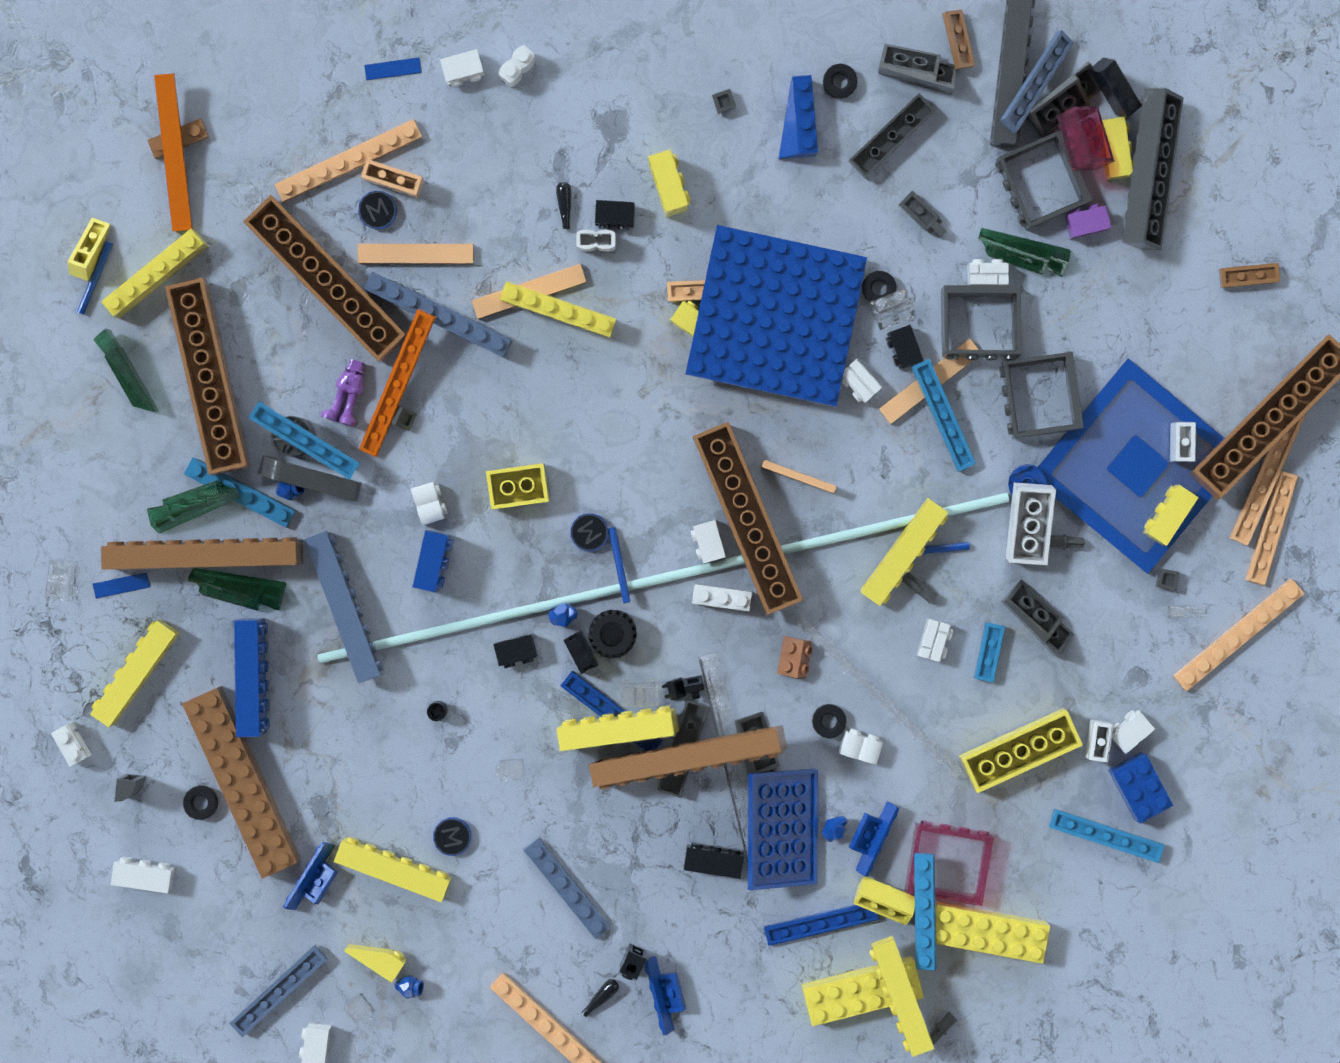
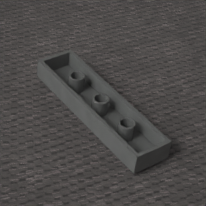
(891, 135)
(689, 731)

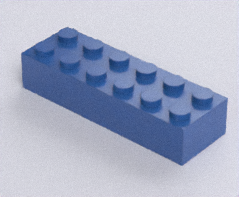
(251, 677)

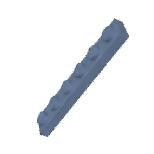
(1036, 81)
(567, 888)
(278, 991)

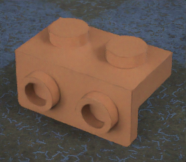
(795, 657)

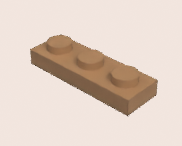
(958, 39)
(191, 134)
(1249, 275)

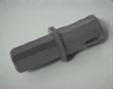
(1067, 542)
(919, 587)
(942, 1027)

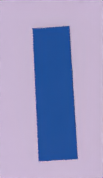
(392, 68)
(121, 585)

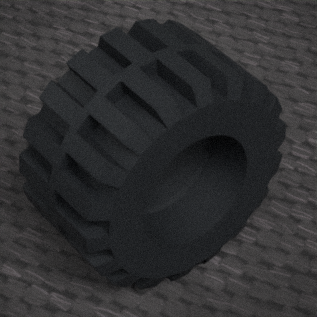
(605, 649)

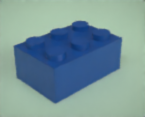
(432, 561)
(1140, 787)

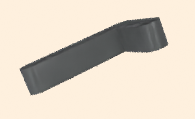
(309, 478)

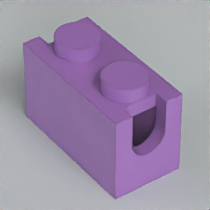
(1087, 222)

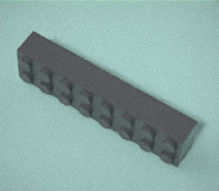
(1152, 169)

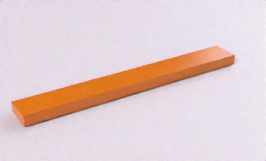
(173, 152)
(397, 382)

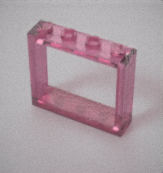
(946, 894)

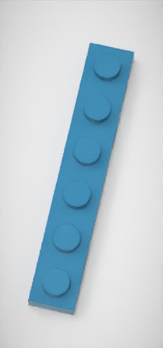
(943, 415)
(304, 440)
(249, 498)
(1106, 835)
(925, 911)

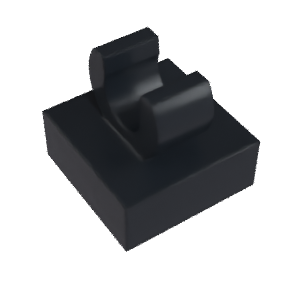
(694, 685)
(675, 688)

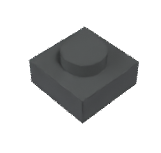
(724, 101)
(404, 418)
(1167, 579)

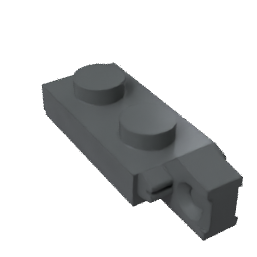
(922, 214)

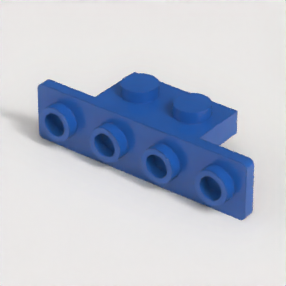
(871, 836)
(314, 880)
(666, 994)

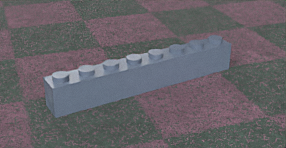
(445, 317)
(343, 606)

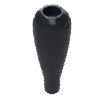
(563, 194)
(605, 992)

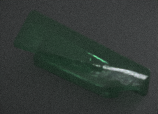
(1025, 252)
(124, 371)
(190, 505)
(239, 589)

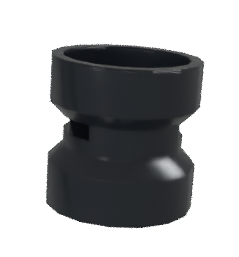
(437, 711)

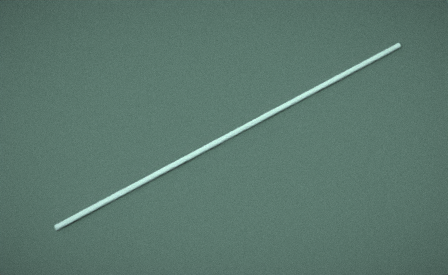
(656, 579)

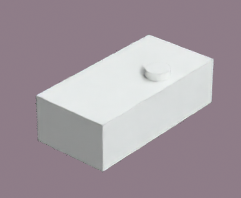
(1030, 523)

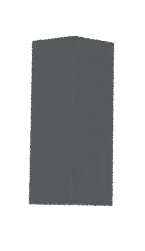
(918, 68)
(1071, 93)
(1038, 617)
(750, 723)

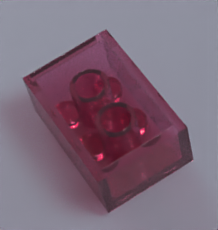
(1085, 138)

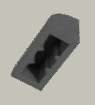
(128, 786)

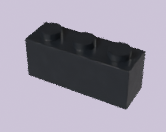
(1115, 87)
(713, 860)

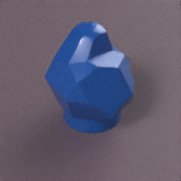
(289, 491)
(562, 615)
(834, 828)
(409, 986)

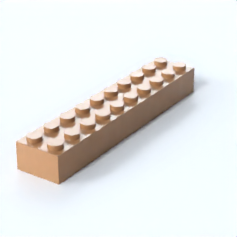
(325, 278)
(207, 376)
(1270, 419)
(747, 518)
(197, 554)
(688, 756)
(241, 782)

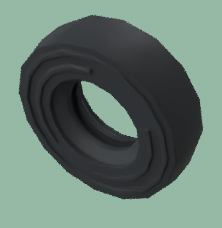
(847, 71)
(878, 276)
(829, 732)
(189, 798)

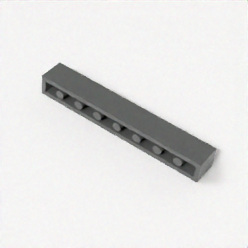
(1011, 66)

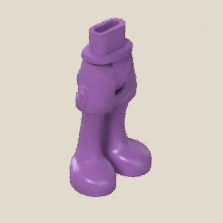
(351, 383)

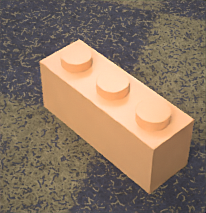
(392, 178)

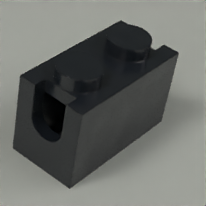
(614, 214)
(904, 347)
(515, 650)
(581, 652)
(632, 962)

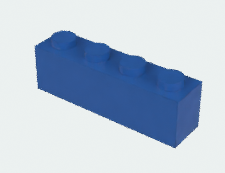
(799, 128)

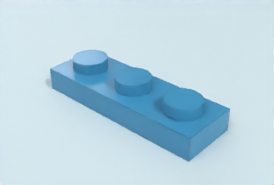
(989, 652)

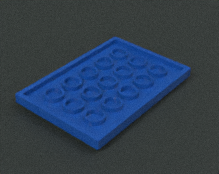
(782, 828)

